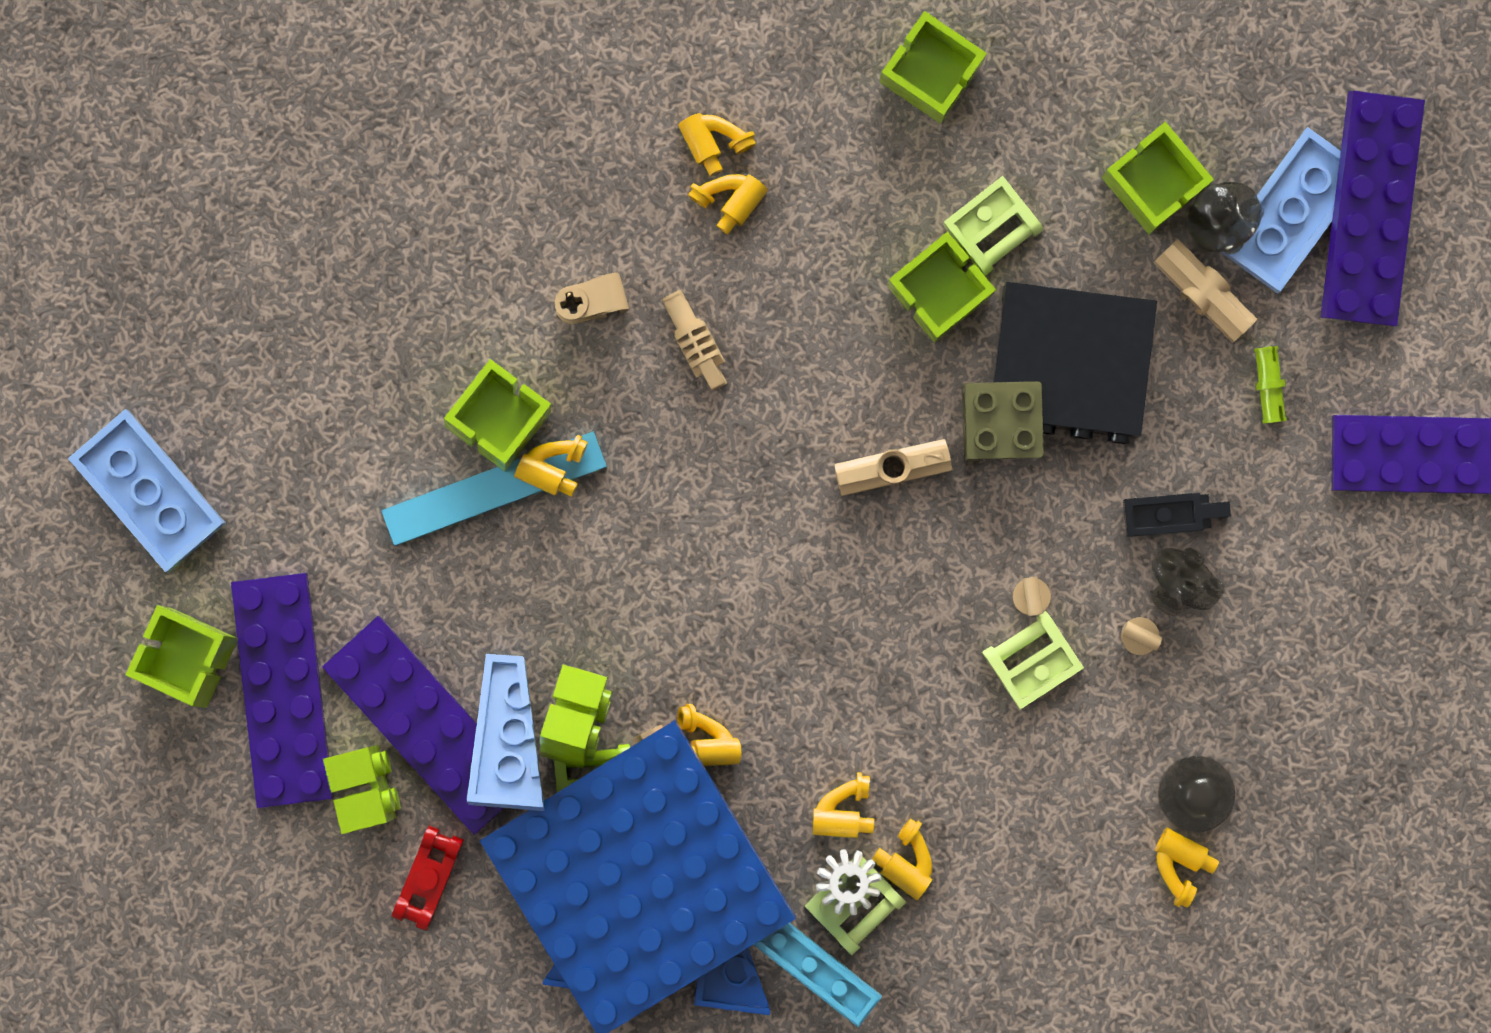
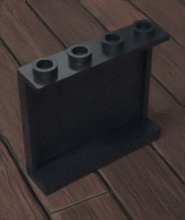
(1084, 352)

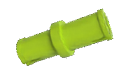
(1270, 384)

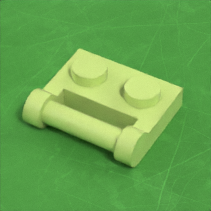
(987, 214)
(1041, 670)
(831, 921)

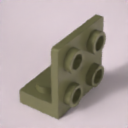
(1002, 420)

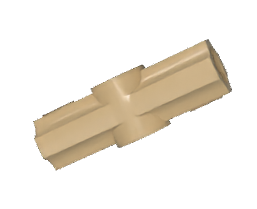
(1205, 290)
(917, 462)

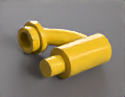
(702, 145)
(739, 206)
(545, 476)
(711, 752)
(839, 822)
(1186, 852)
(909, 878)

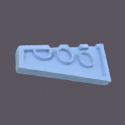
(505, 748)

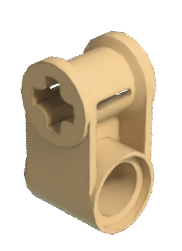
(597, 296)

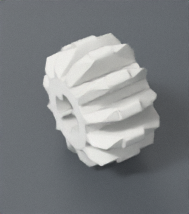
(846, 895)

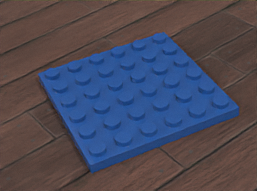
(638, 879)

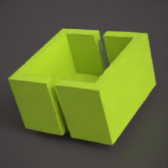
(935, 68)
(1159, 179)
(940, 287)
(496, 416)
(186, 659)
(571, 724)
(366, 807)

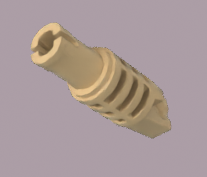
(695, 340)

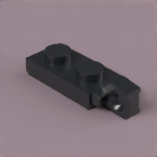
(1171, 514)

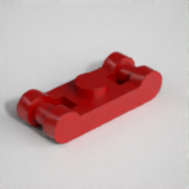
(427, 878)

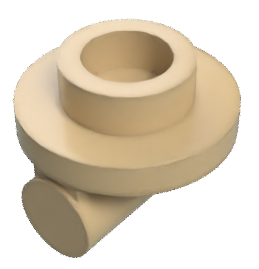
(1031, 596)
(1140, 636)

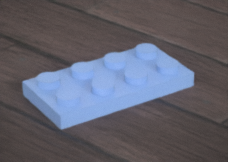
(1296, 211)
(147, 491)

